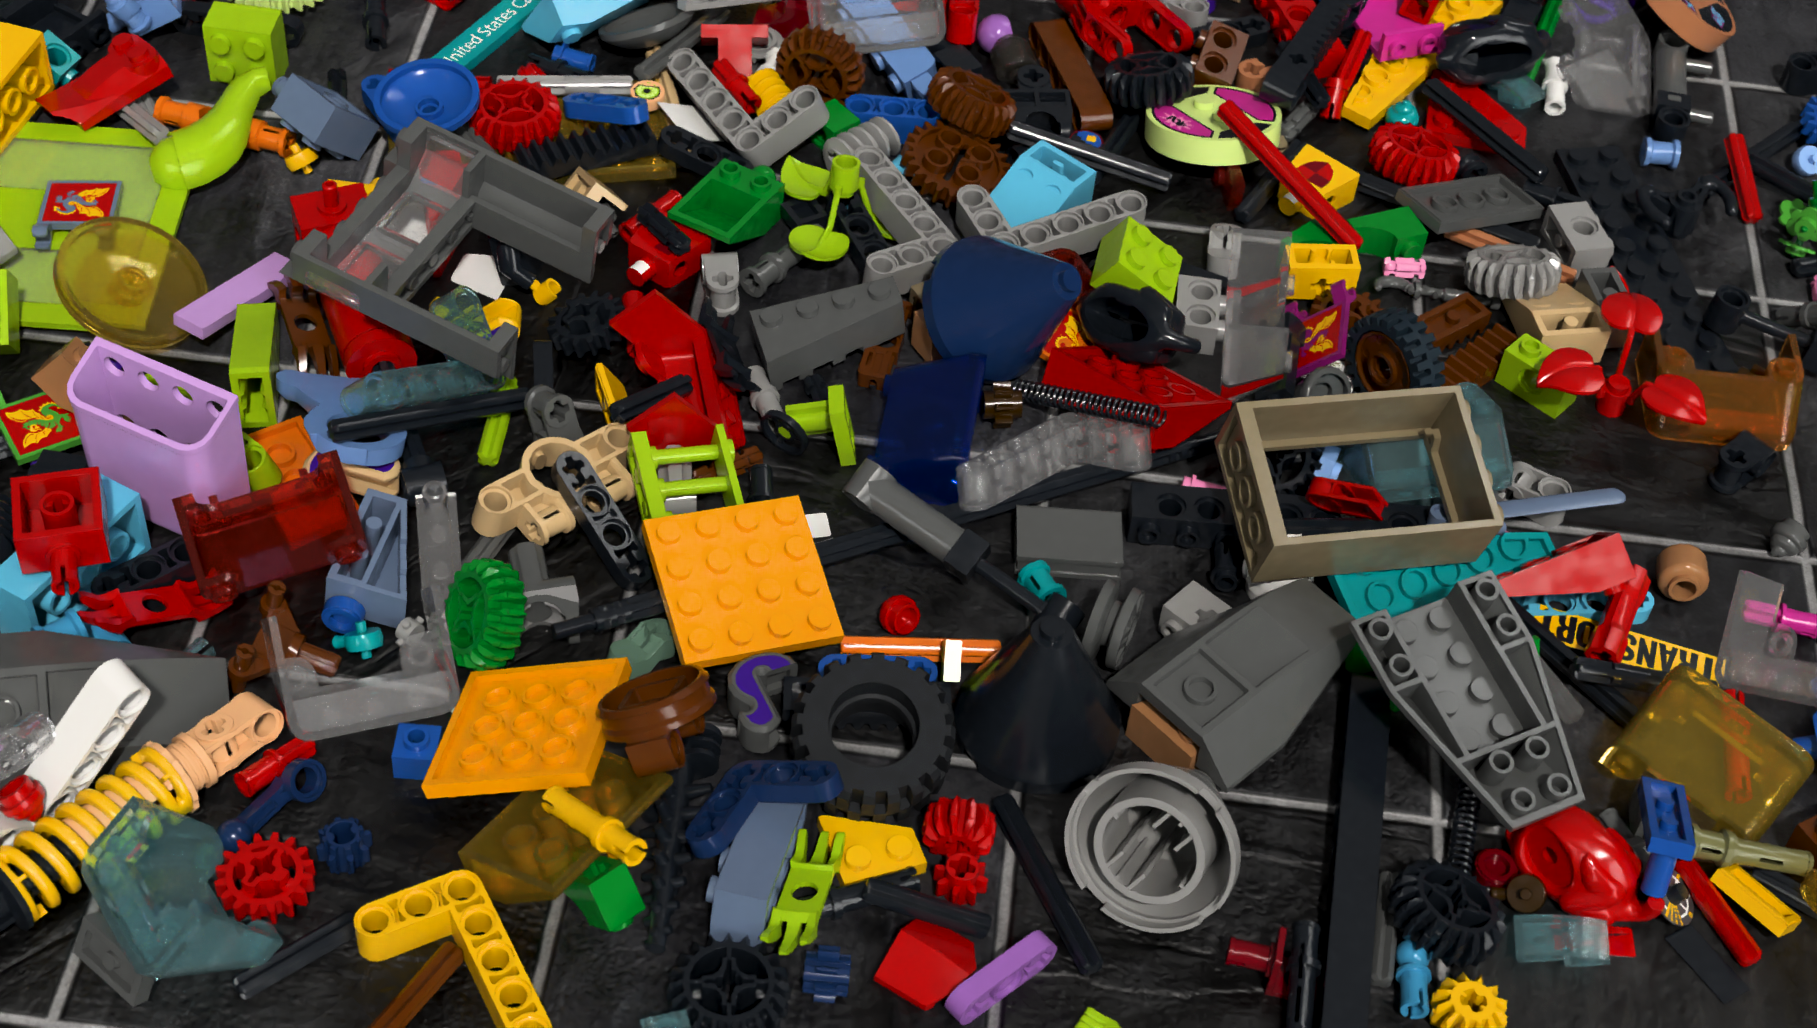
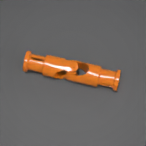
(261, 134)

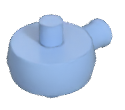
(1805, 160)

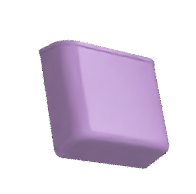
(135, 453)

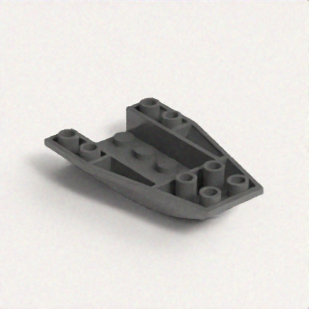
(49, 669)
(1243, 676)
(1478, 697)

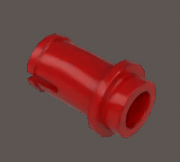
(1336, 88)

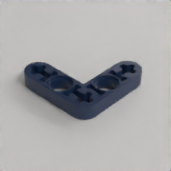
(753, 783)

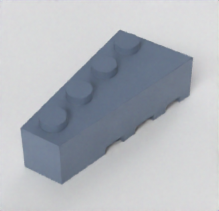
(754, 871)

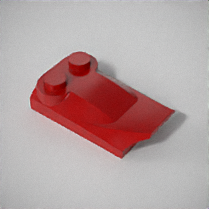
(110, 84)

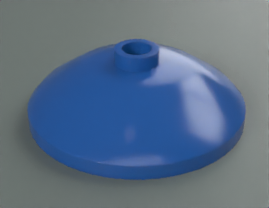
(428, 89)

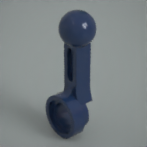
(272, 800)

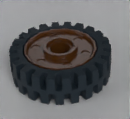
(1393, 352)

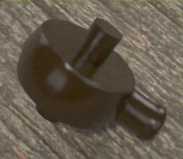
(1523, 893)

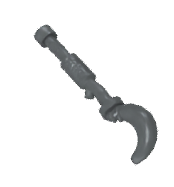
(1415, 290)

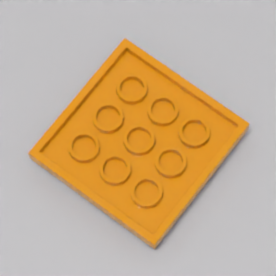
(741, 582)
(525, 729)

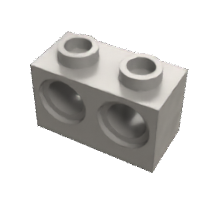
(1202, 305)

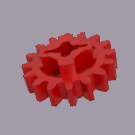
(265, 878)

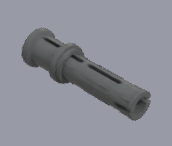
(769, 270)

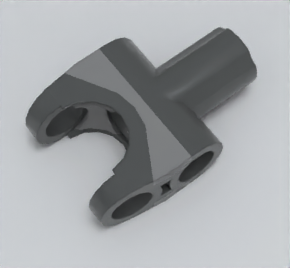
(547, 598)

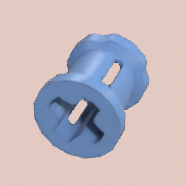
(1660, 152)

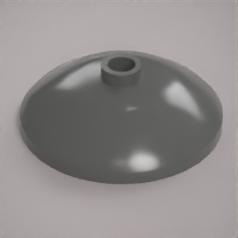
(646, 26)

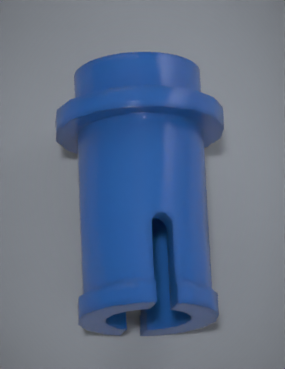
(574, 57)

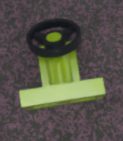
(811, 419)

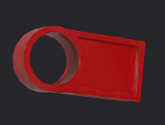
(1346, 498)

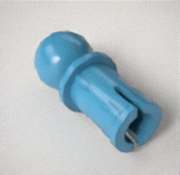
(1413, 979)

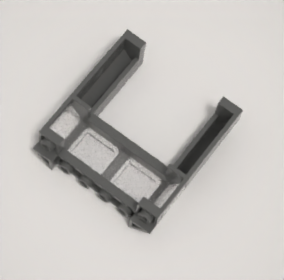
(419, 213)

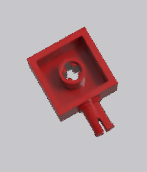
(60, 524)

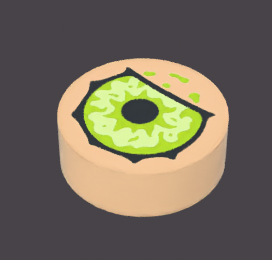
(649, 90)

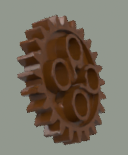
(933, 152)

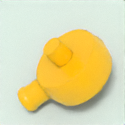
(301, 158)

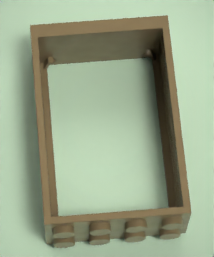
(1428, 413)

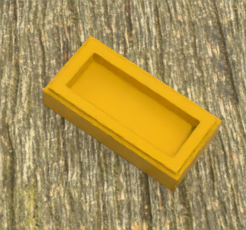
(1756, 899)

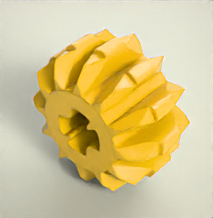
(1467, 1005)

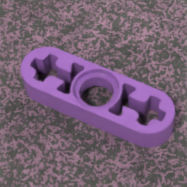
(1000, 977)

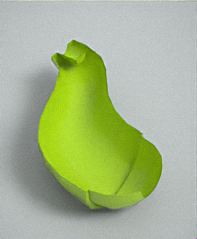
(213, 142)

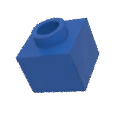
(414, 749)

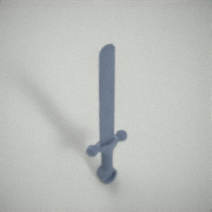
(1543, 504)

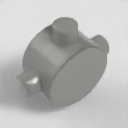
(408, 627)

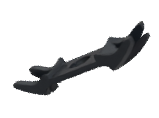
(727, 365)

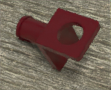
(1265, 959)

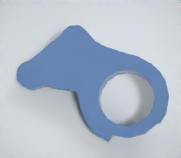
(321, 399)

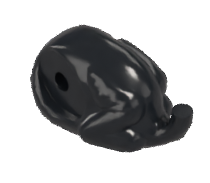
(1490, 49)
(1134, 324)

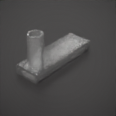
(438, 537)

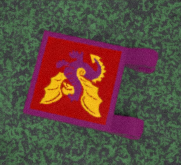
(1324, 330)

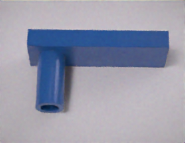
(1666, 832)

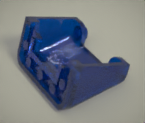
(930, 424)

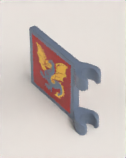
(73, 203)

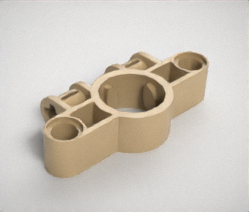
(541, 511)

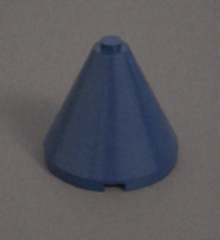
(997, 303)

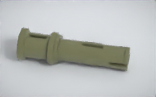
(1726, 848)

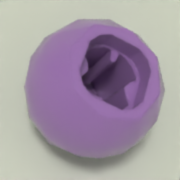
(991, 29)

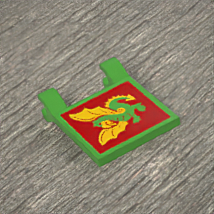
(36, 425)

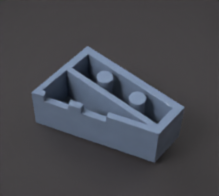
(381, 572)

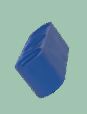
(899, 111)

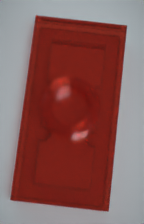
(1231, 184)

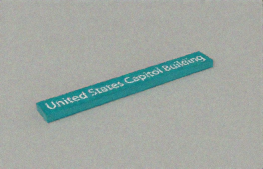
(488, 33)

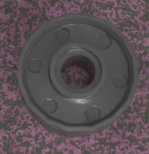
(1113, 623)

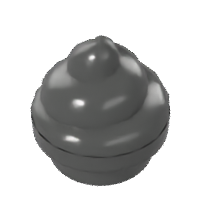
(1788, 538)

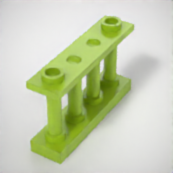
(653, 491)

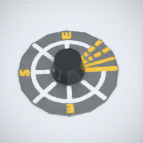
(1678, 902)

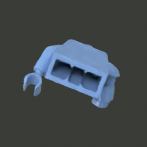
(141, 15)

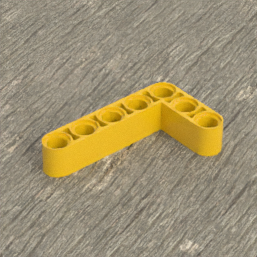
(462, 919)

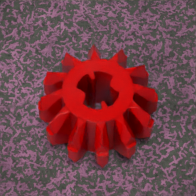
(959, 827)

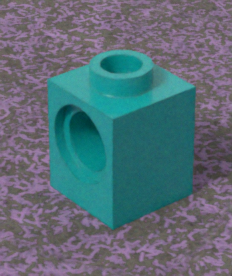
(62, 60)

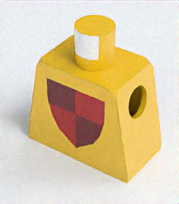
(1327, 175)

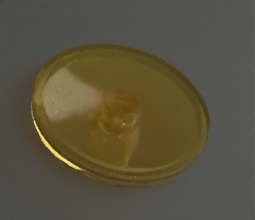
(127, 281)

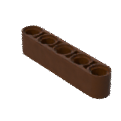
(1069, 69)

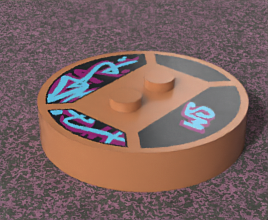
(1698, 22)

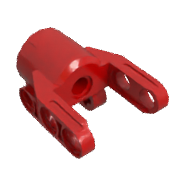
(1105, 21)

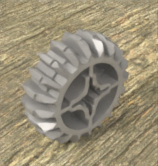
(1512, 271)

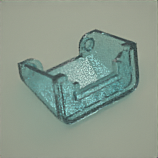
(155, 895)

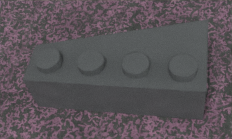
(825, 328)

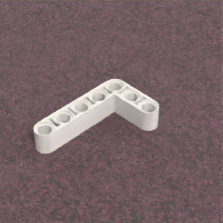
(84, 739)

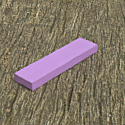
(220, 305)

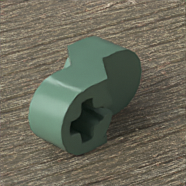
(645, 646)

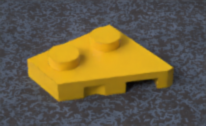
(872, 848)

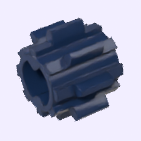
(344, 845)
(826, 974)

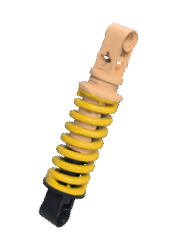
(154, 774)

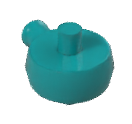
(360, 640)

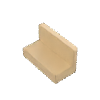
(589, 186)

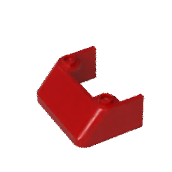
(670, 345)

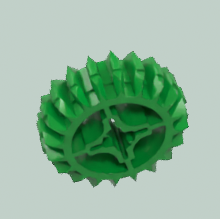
(485, 614)

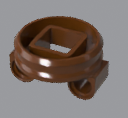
(656, 714)

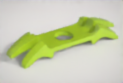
(804, 874)

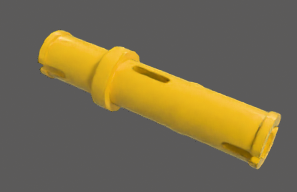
(604, 832)

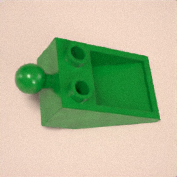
(732, 202)

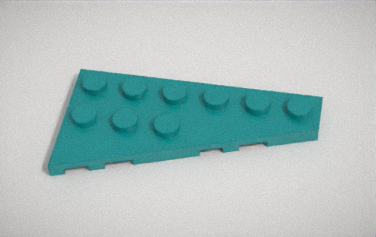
(1417, 586)

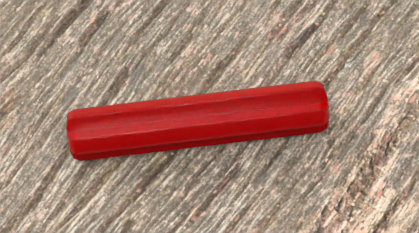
(1354, 57)
(1743, 178)
(1719, 913)

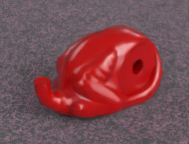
(1584, 867)

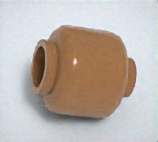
(1682, 572)

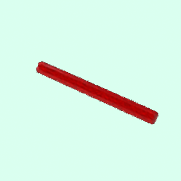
(1288, 175)

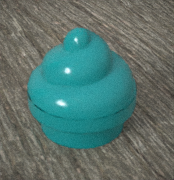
(1402, 112)

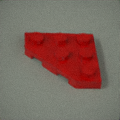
(1453, 131)

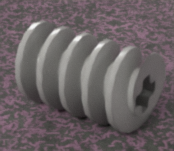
(875, 132)

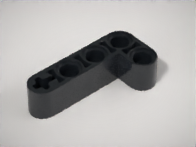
(153, 570)

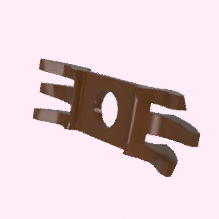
(315, 341)

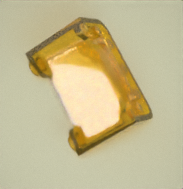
(1717, 748)

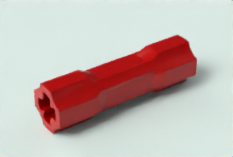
(1609, 637)

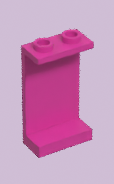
(1395, 34)

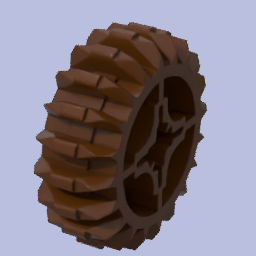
(822, 61)
(971, 101)

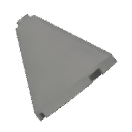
(1153, 845)

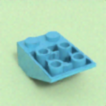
(1043, 184)

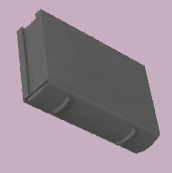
(1070, 541)

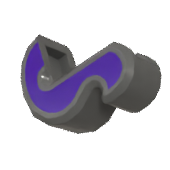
(749, 699)

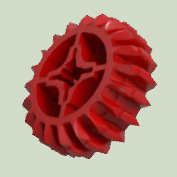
(516, 114)
(1412, 155)

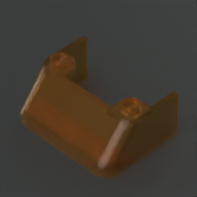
(1732, 401)

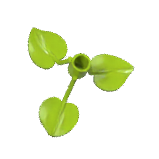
(810, 182)

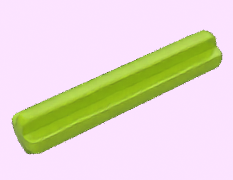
(495, 432)

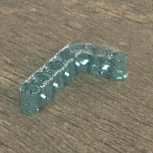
(428, 382)

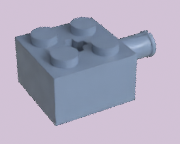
(322, 117)

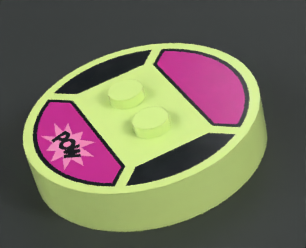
(1197, 135)

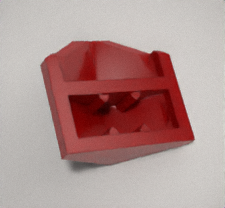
(926, 963)

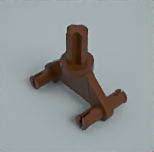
(253, 660)

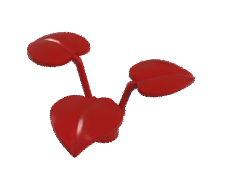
(1575, 373)

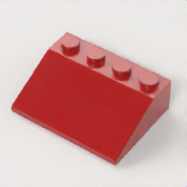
(1100, 372)

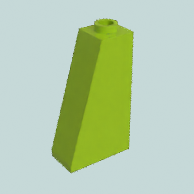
(255, 363)

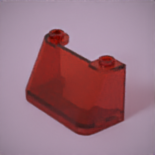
(272, 531)

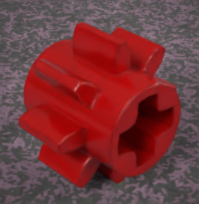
(960, 878)

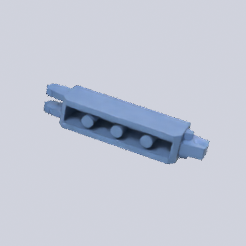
(907, 69)

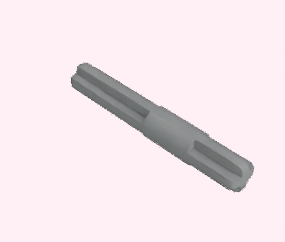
(567, 84)

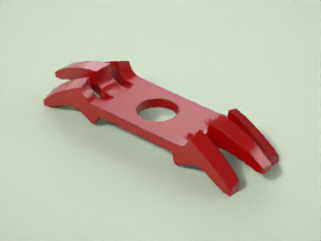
(129, 611)

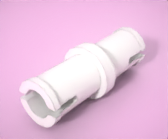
(1553, 88)

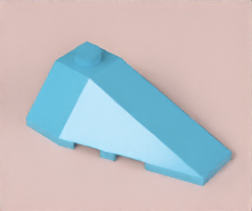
(573, 19)

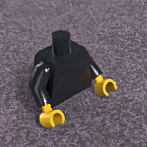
(522, 270)

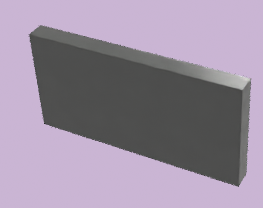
(1469, 203)

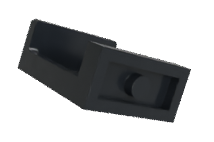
(75, 29)

